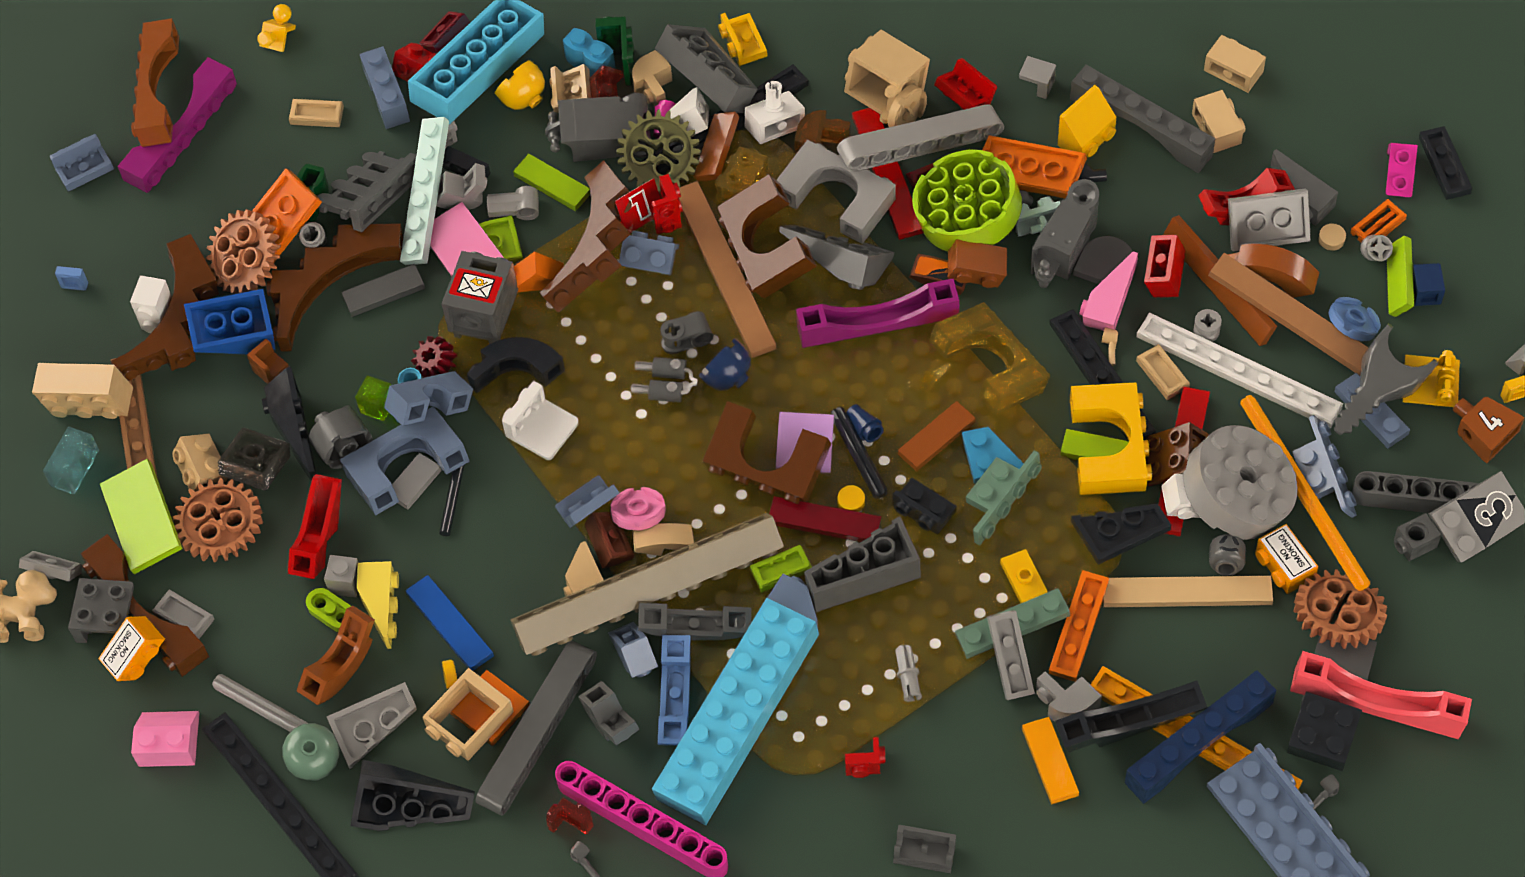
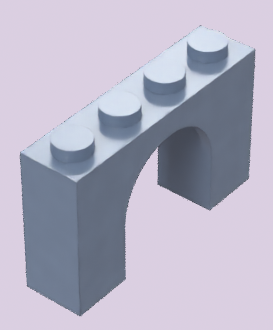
(368, 464)

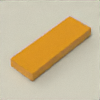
(1050, 760)

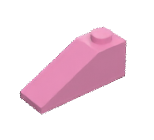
(1107, 299)

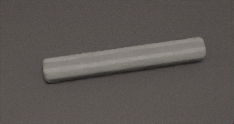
(256, 703)

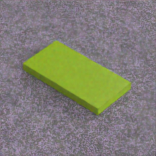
(141, 516)

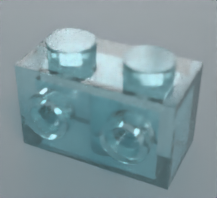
(71, 460)

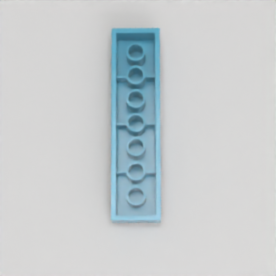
(735, 711)

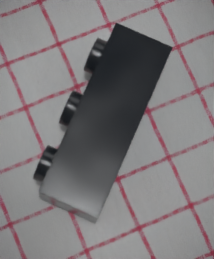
(461, 162)

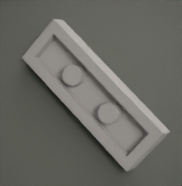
(1010, 655)

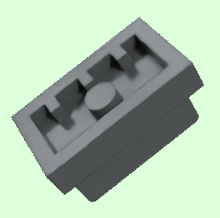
(99, 607)

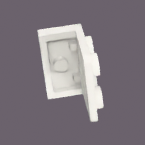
(538, 423)

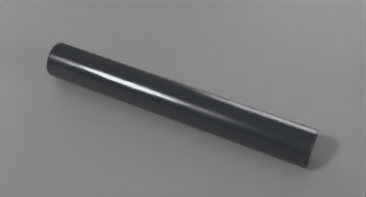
(451, 501)

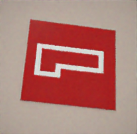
(641, 209)

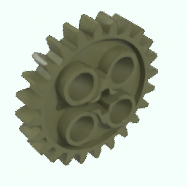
(671, 132)

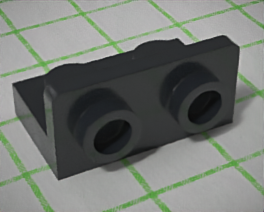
(923, 506)

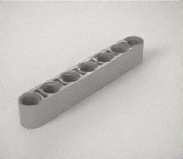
(919, 137)

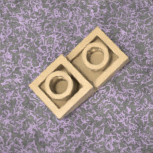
(662, 537)

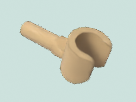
(1110, 337)

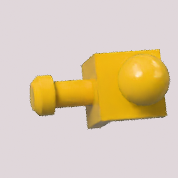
(275, 30)

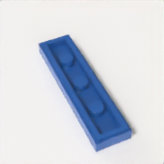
(449, 623)

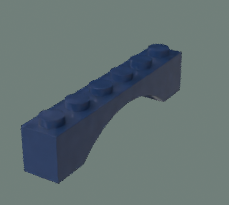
(1230, 711)

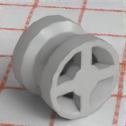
(1382, 248)
(1201, 325)

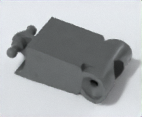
(595, 125)
(1066, 233)

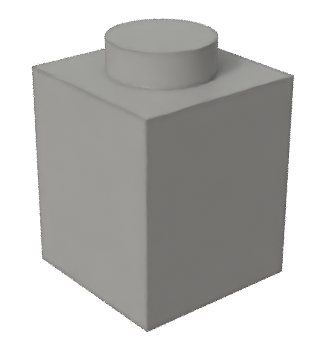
(342, 576)

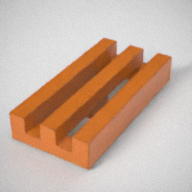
(1357, 229)

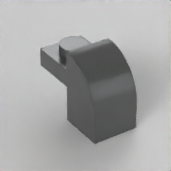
(608, 714)

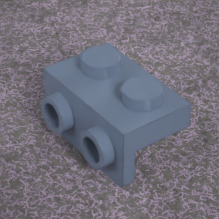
(81, 162)
(648, 253)

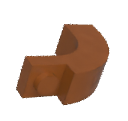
(1279, 266)
(331, 672)

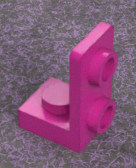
(1401, 169)

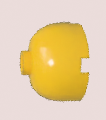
(522, 88)

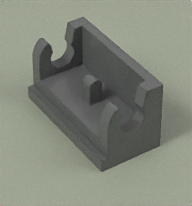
(924, 848)

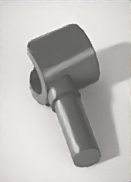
(1330, 787)
(578, 854)

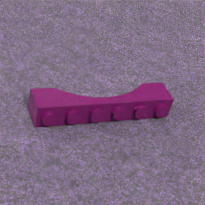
(147, 164)
(829, 323)

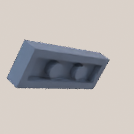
(1382, 421)

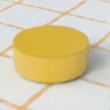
(851, 498)
(449, 673)

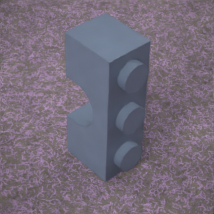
(385, 87)
(411, 399)

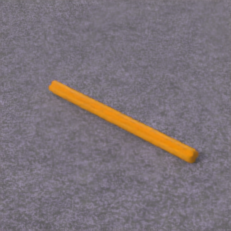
(1310, 500)

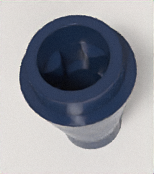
(865, 424)

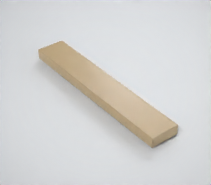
(1189, 591)

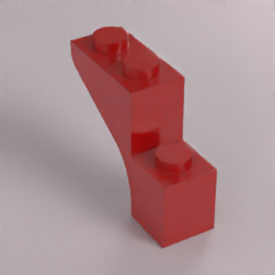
(319, 523)

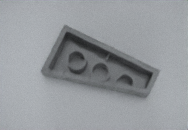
(707, 66)
(865, 568)

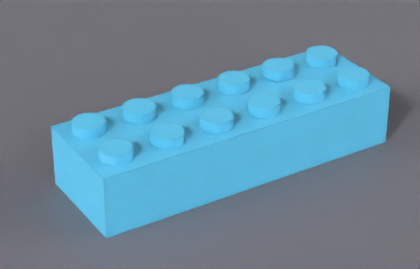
(476, 58)

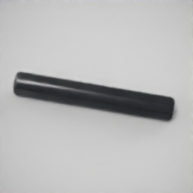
(859, 453)

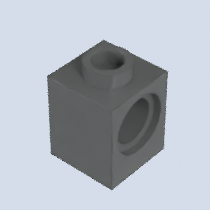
(1423, 529)

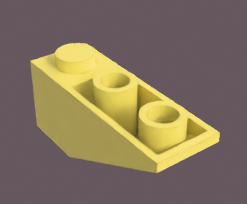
(376, 591)

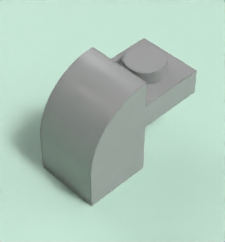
(465, 189)
(1076, 698)

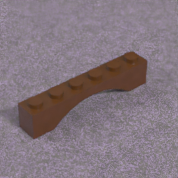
(181, 646)

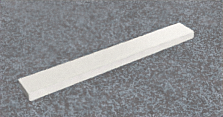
(1239, 369)

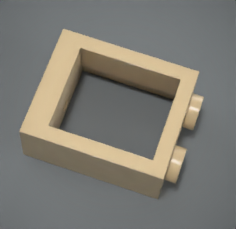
(473, 683)

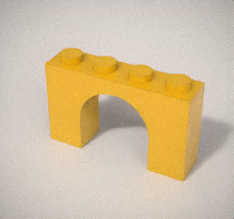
(1120, 406)

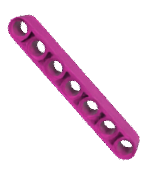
(647, 831)

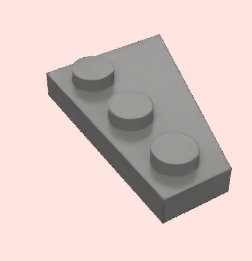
(370, 721)

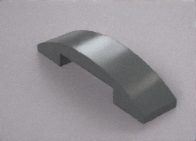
(699, 624)

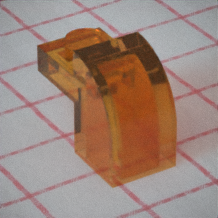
(819, 129)

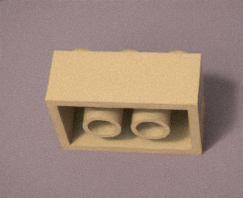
(82, 390)

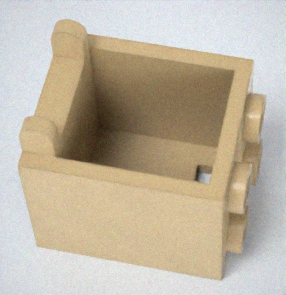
(882, 71)

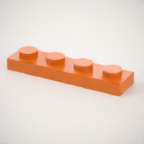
(1079, 626)

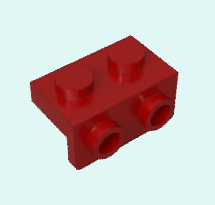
(410, 60)
(966, 86)
(668, 208)

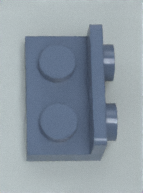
(585, 500)

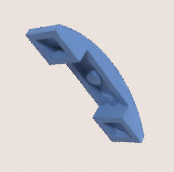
(674, 688)

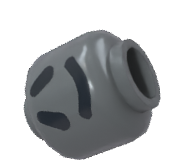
(1227, 554)

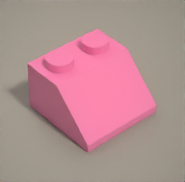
(165, 738)

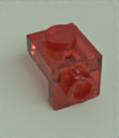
(576, 815)

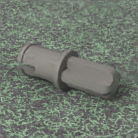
(908, 673)

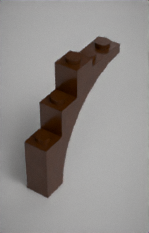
(603, 233)
(322, 266)
(170, 339)

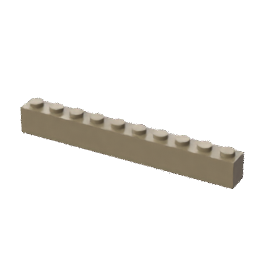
(646, 584)

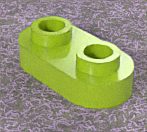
(331, 612)

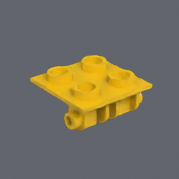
(1442, 384)

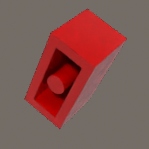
(1165, 266)

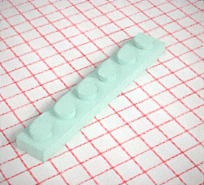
(424, 191)

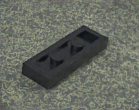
(1445, 163)

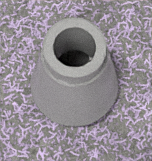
(309, 232)

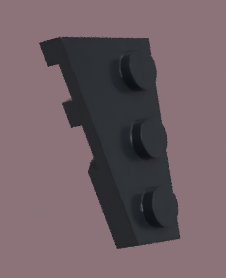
(1117, 532)

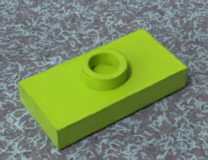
(789, 562)

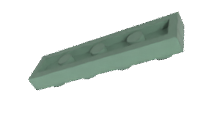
(1031, 616)

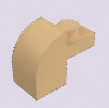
(650, 74)

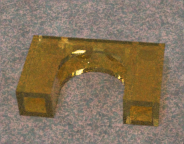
(983, 329)

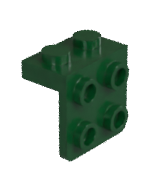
(619, 37)

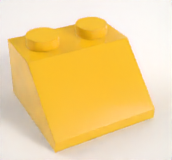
(1087, 123)

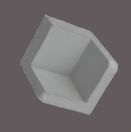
(1040, 73)

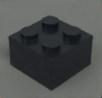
(1324, 731)

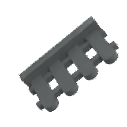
(371, 200)

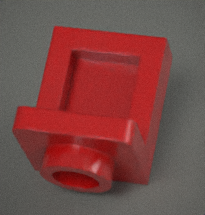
(864, 764)

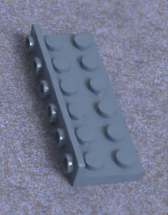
(1282, 820)

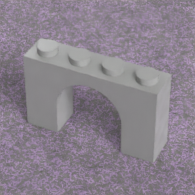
(817, 165)

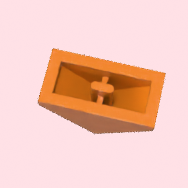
(536, 272)

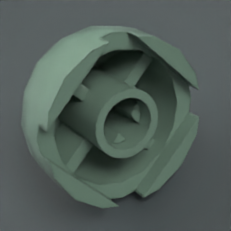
(310, 752)

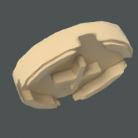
(907, 106)

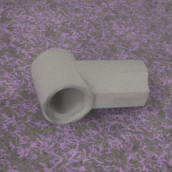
(521, 203)

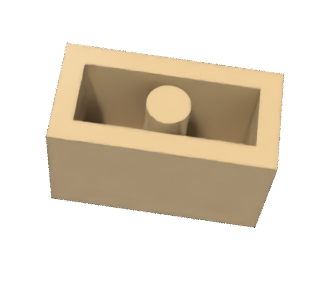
(1234, 63)
(1217, 118)

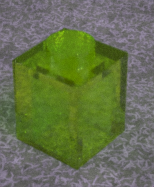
(372, 398)

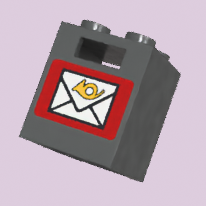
(480, 296)

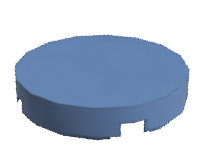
(1354, 319)

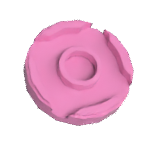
(638, 508)

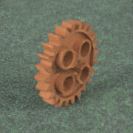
(243, 252)
(227, 537)
(1357, 621)

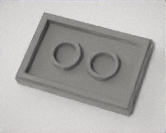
(1269, 219)

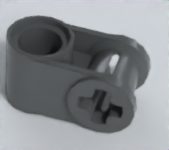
(688, 331)

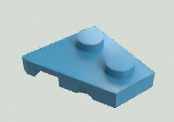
(982, 448)

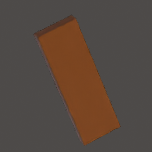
(716, 146)
(936, 436)

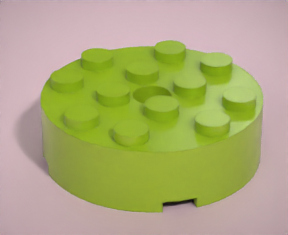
(967, 199)

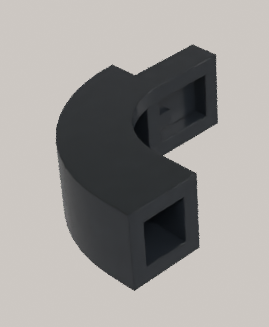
(516, 355)

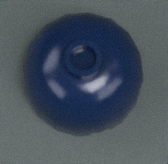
(728, 368)

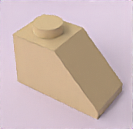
(582, 571)

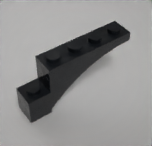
(1129, 718)

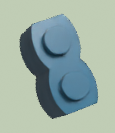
(582, 49)

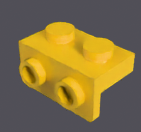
(743, 38)

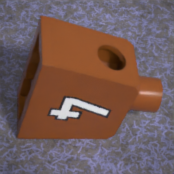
(1487, 426)

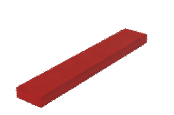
(902, 210)
(1192, 410)

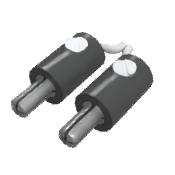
(664, 390)

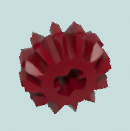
(434, 356)

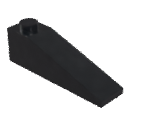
(287, 413)
(400, 797)

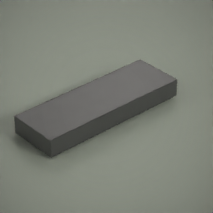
(383, 290)

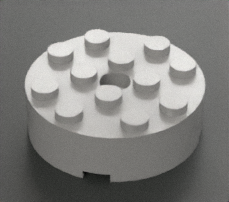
(1240, 482)

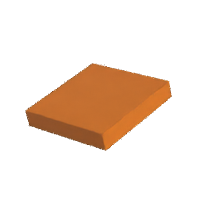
(475, 713)

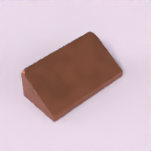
(608, 540)

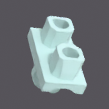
(1035, 219)

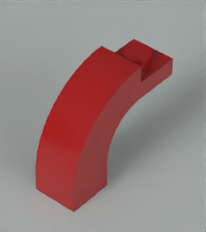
(1269, 181)

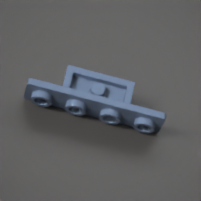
(1321, 469)

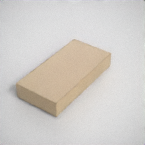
(316, 113)
(1162, 372)

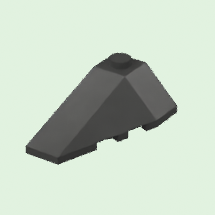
(848, 262)

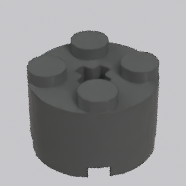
(338, 435)

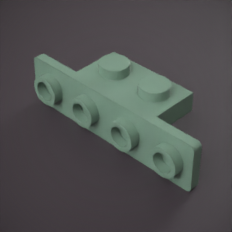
(998, 490)

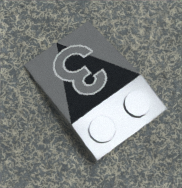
(1479, 517)

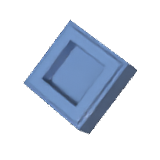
(71, 278)

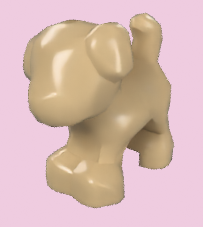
(32, 591)

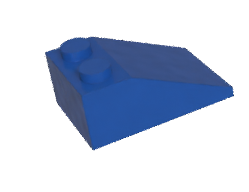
(229, 323)

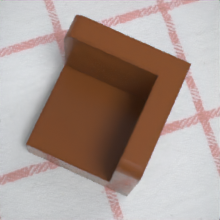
(266, 361)

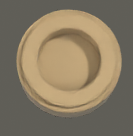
(1332, 237)

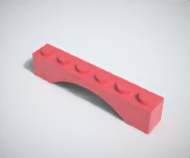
(1430, 711)

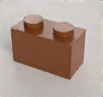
(977, 263)

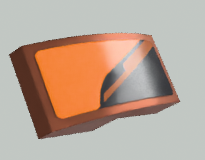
(932, 269)

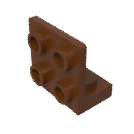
(1171, 449)

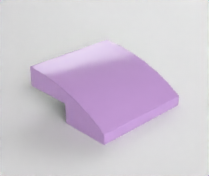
(790, 429)

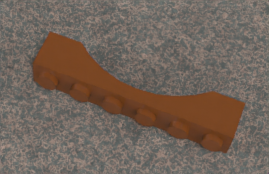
(158, 47)

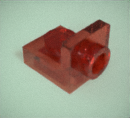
(604, 82)

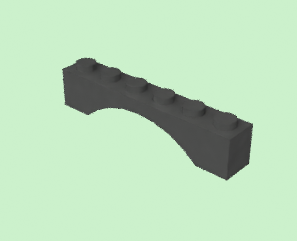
(1184, 141)

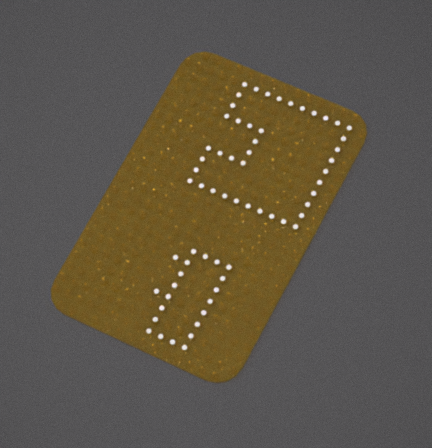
(849, 677)

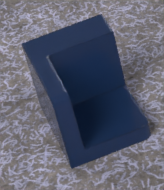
(1428, 284)

